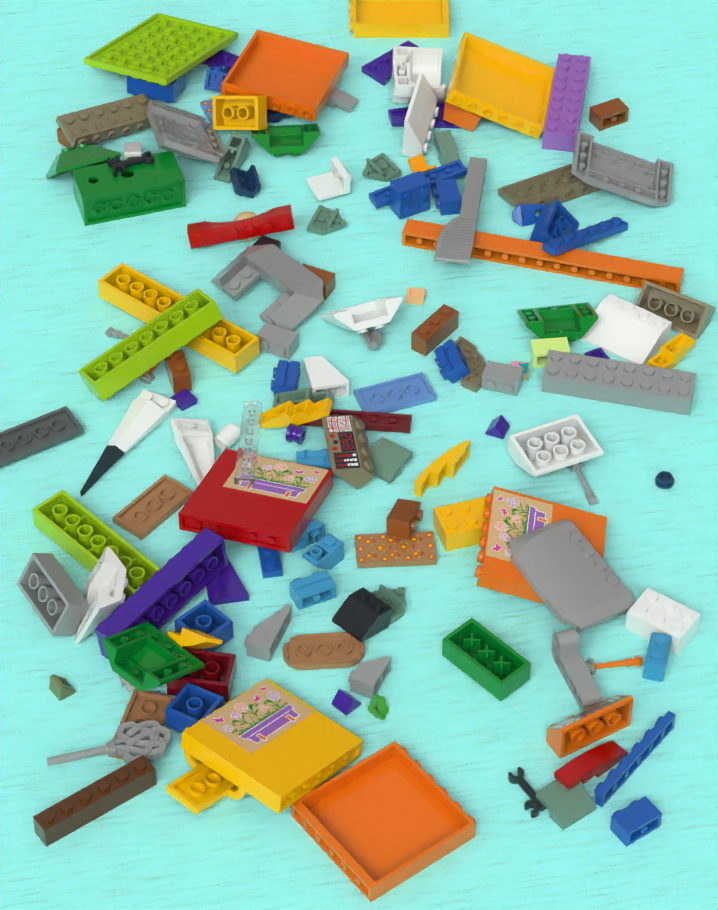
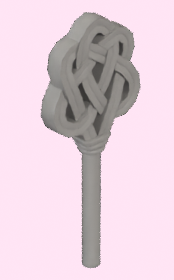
(131, 742)

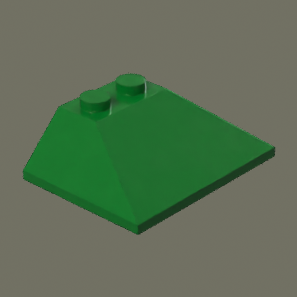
(286, 138)
(80, 158)
(559, 320)
(148, 657)

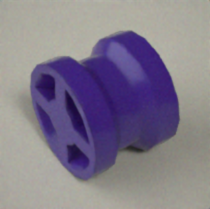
(295, 434)

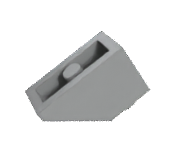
(369, 676)

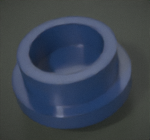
(664, 480)

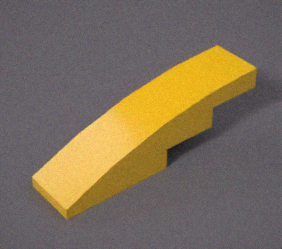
(672, 352)
(295, 414)
(445, 465)
(194, 639)

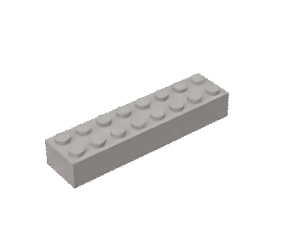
(618, 382)

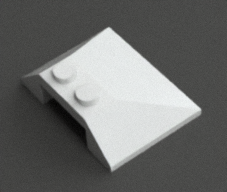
(364, 315)
(102, 592)

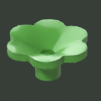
(378, 707)

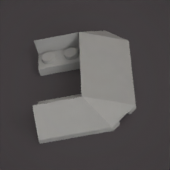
(299, 286)

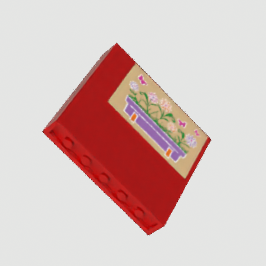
(261, 514)

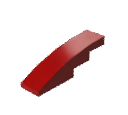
(590, 764)

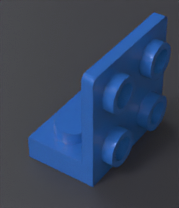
(215, 77)

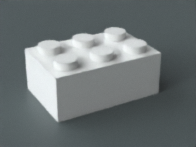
(664, 616)

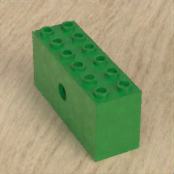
(139, 192)

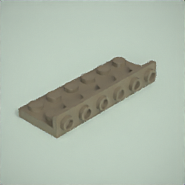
(105, 121)
(546, 188)

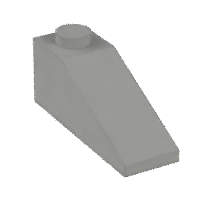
(268, 634)

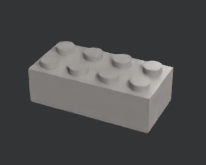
(52, 594)

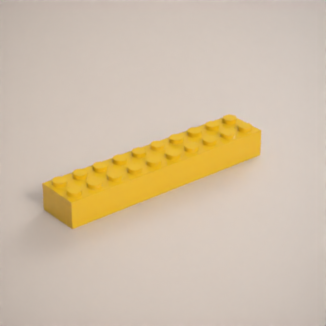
(147, 299)

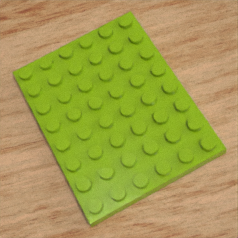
(161, 49)

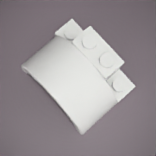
(406, 67)

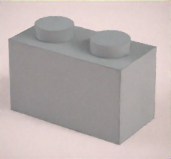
(278, 340)
(502, 378)

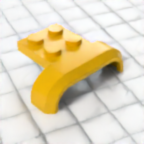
(202, 787)

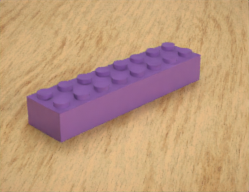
(566, 102)

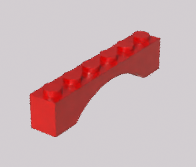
(212, 233)

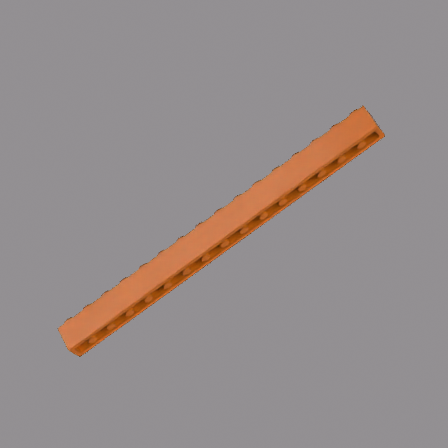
(571, 263)

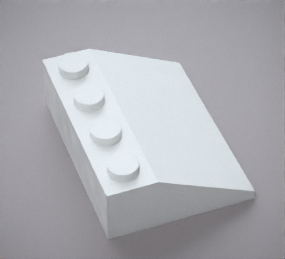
(419, 119)
(627, 330)
(553, 446)

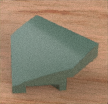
(381, 169)
(326, 221)
(393, 598)

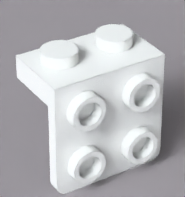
(331, 183)

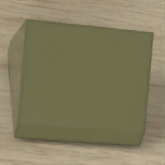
(60, 687)

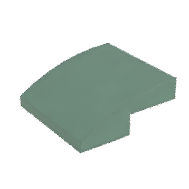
(389, 459)
(564, 804)

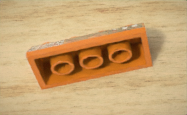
(590, 725)

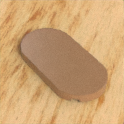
(323, 651)

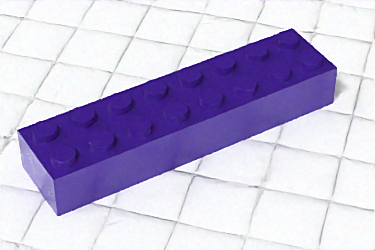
(169, 587)

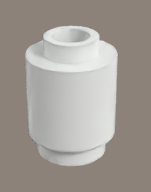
(227, 436)

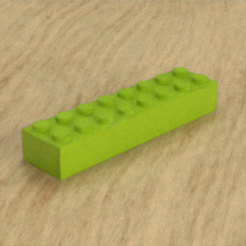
(150, 344)
(87, 537)

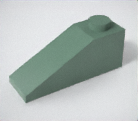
(235, 155)

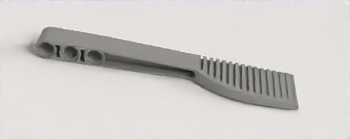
(457, 237)

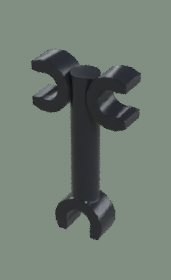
(119, 166)
(534, 802)

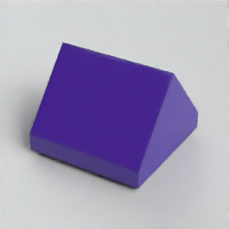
(498, 427)
(345, 702)

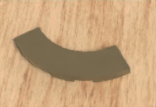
(475, 363)

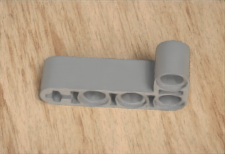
(573, 668)

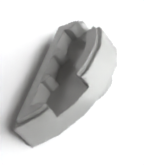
(372, 338)

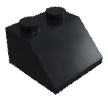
(363, 615)

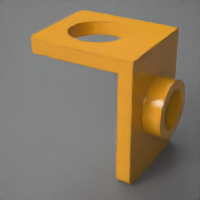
(419, 163)

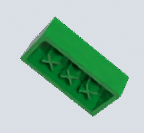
(486, 659)

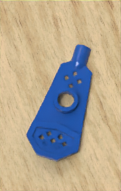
(530, 217)

